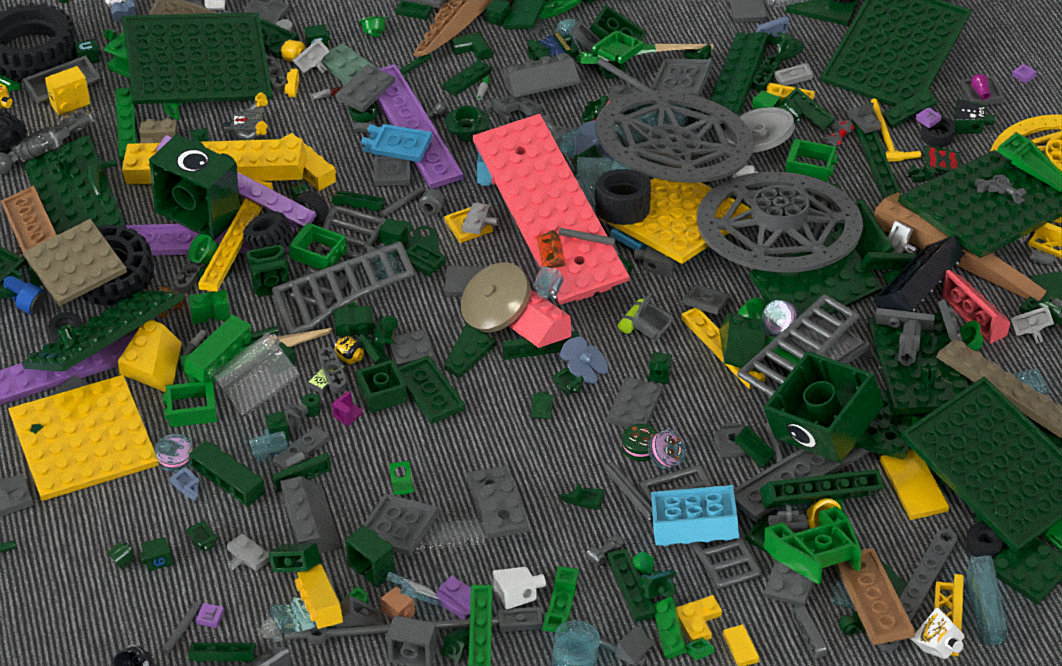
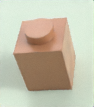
(397, 604)

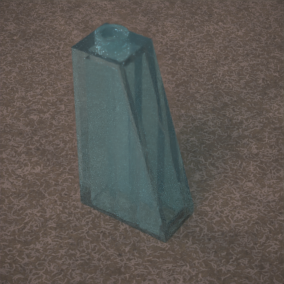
(986, 600)

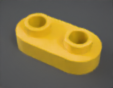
(293, 82)

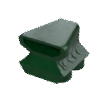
(267, 269)

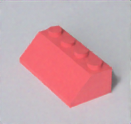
(974, 307)
(542, 322)

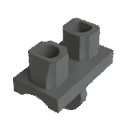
(795, 521)

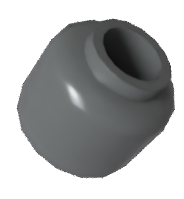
(431, 202)

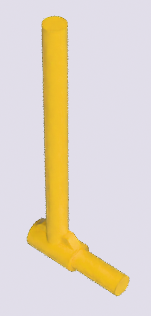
(892, 154)

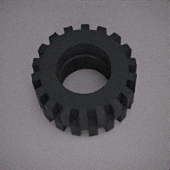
(11, 131)
(268, 230)

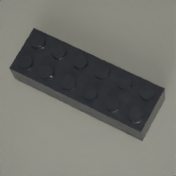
(920, 275)

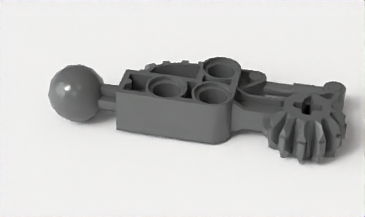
(45, 139)

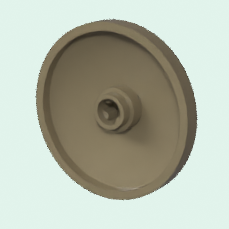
(495, 297)

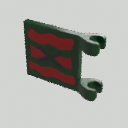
(940, 160)

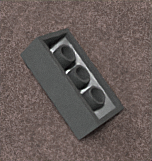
(540, 75)
(309, 514)

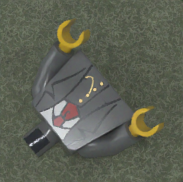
(250, 122)

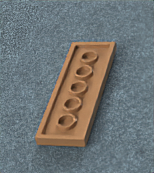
(28, 218)
(875, 600)

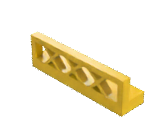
(1051, 235)
(957, 600)

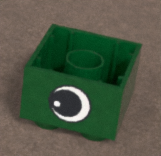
(195, 186)
(824, 406)

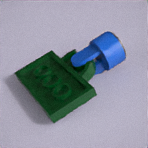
(26, 295)

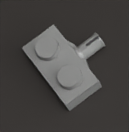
(312, 57)
(478, 218)
(900, 236)
(1032, 323)
(247, 553)

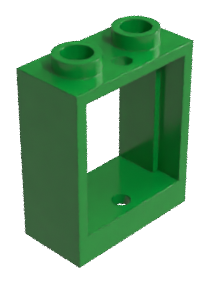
(814, 151)
(314, 233)
(194, 415)

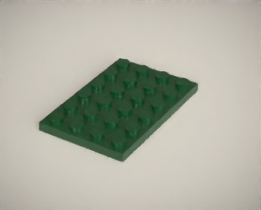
(841, 281)

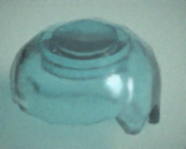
(566, 26)

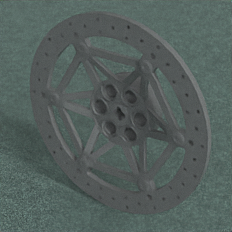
(672, 147)
(779, 209)

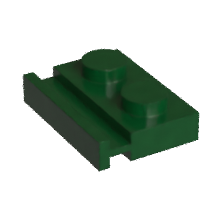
(425, 259)

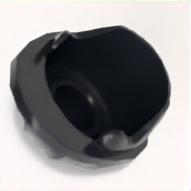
(132, 656)

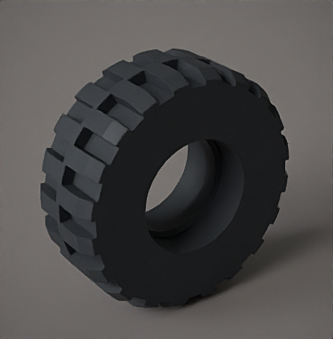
(138, 262)

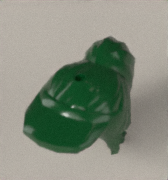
(786, 45)

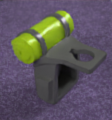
(646, 318)

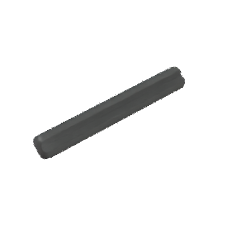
(629, 489)

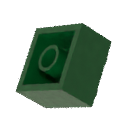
(381, 386)

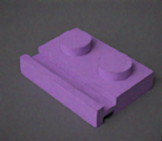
(455, 597)

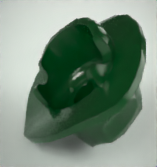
(467, 122)

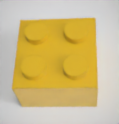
(67, 90)

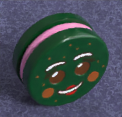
(636, 440)

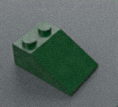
(610, 20)
(741, 339)

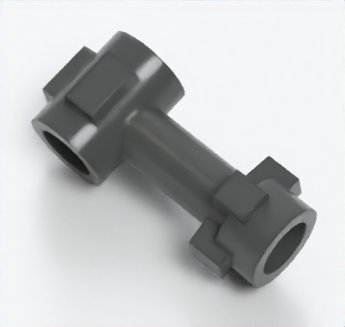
(598, 555)

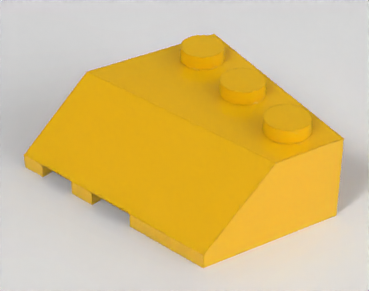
(151, 356)

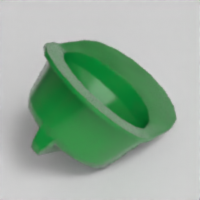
(373, 25)
(202, 249)
(753, 308)
(971, 335)

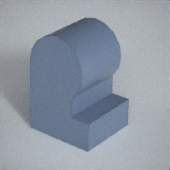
(119, 9)

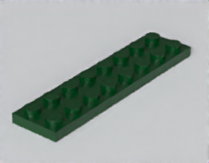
(739, 70)

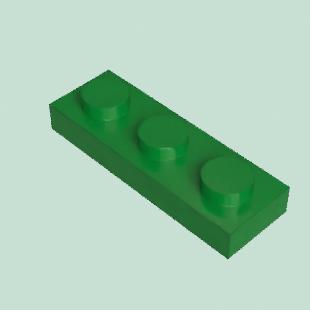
(669, 628)

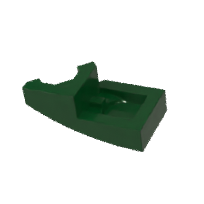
(584, 497)

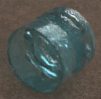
(575, 644)

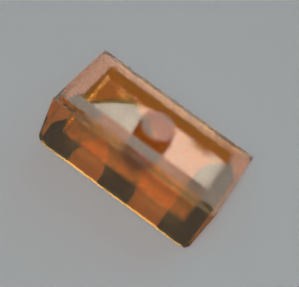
(551, 250)

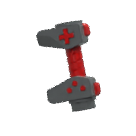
(835, 139)

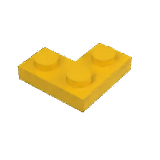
(693, 617)

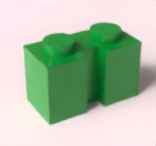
(208, 306)

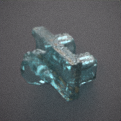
(267, 444)

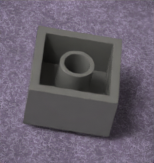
(411, 642)

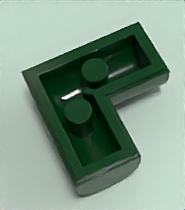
(472, 42)

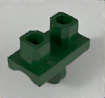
(385, 330)
(658, 584)

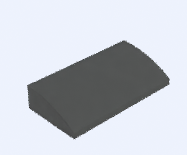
(36, 84)

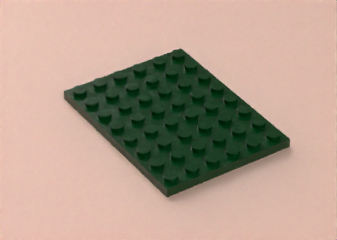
(895, 48)
(196, 57)
(988, 218)
(993, 462)

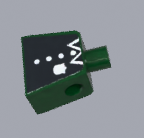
(971, 117)

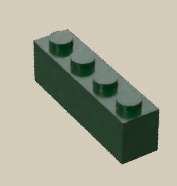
(227, 473)

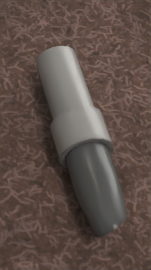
(194, 343)

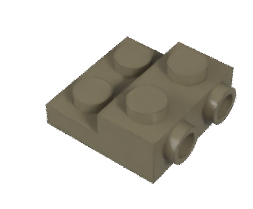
(155, 131)

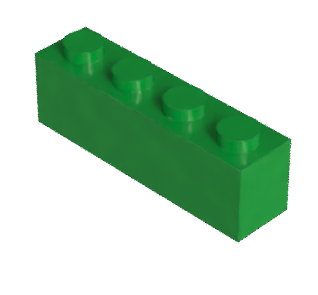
(218, 348)

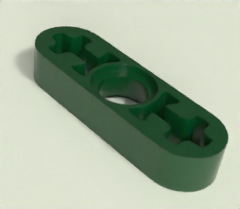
(766, 78)

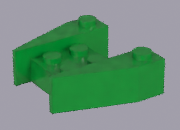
(816, 547)

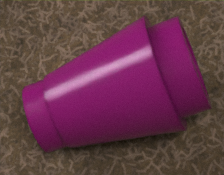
(981, 86)

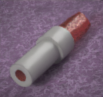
(325, 93)

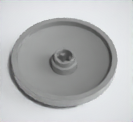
(768, 127)

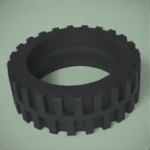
(34, 20)

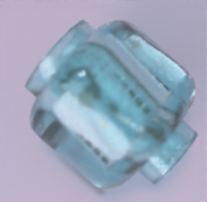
(380, 270)

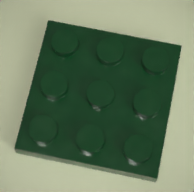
(1030, 571)

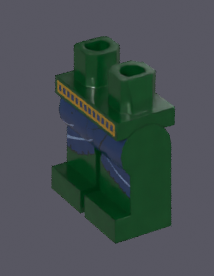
(552, 46)

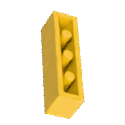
(316, 169)
(319, 597)

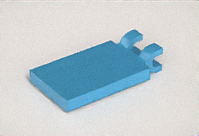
(397, 142)

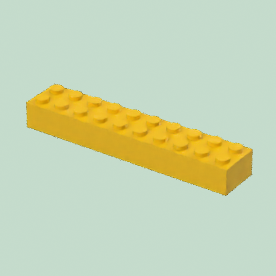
(254, 158)

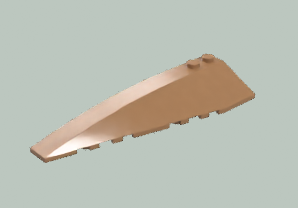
(449, 21)
(989, 267)

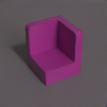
(345, 410)

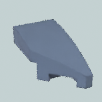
(186, 482)

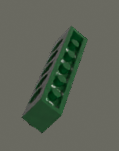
(812, 489)

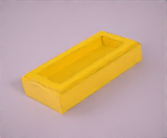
(741, 645)

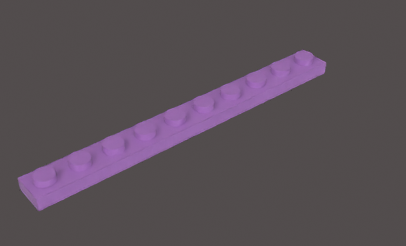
(268, 198)

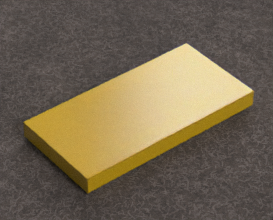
(914, 485)

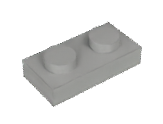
(793, 75)

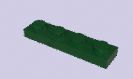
(523, 348)
(628, 582)

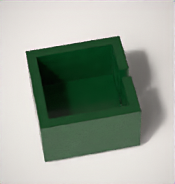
(368, 550)

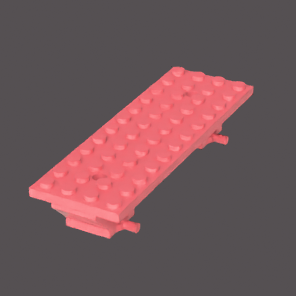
(546, 198)

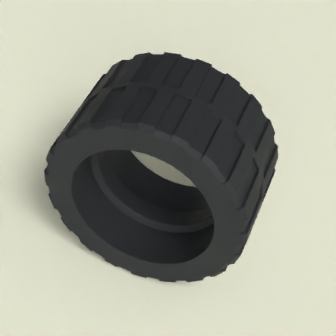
(622, 196)

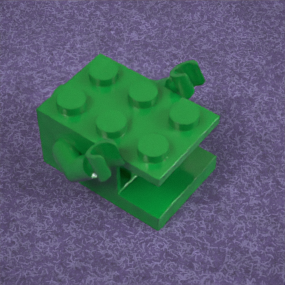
(117, 47)

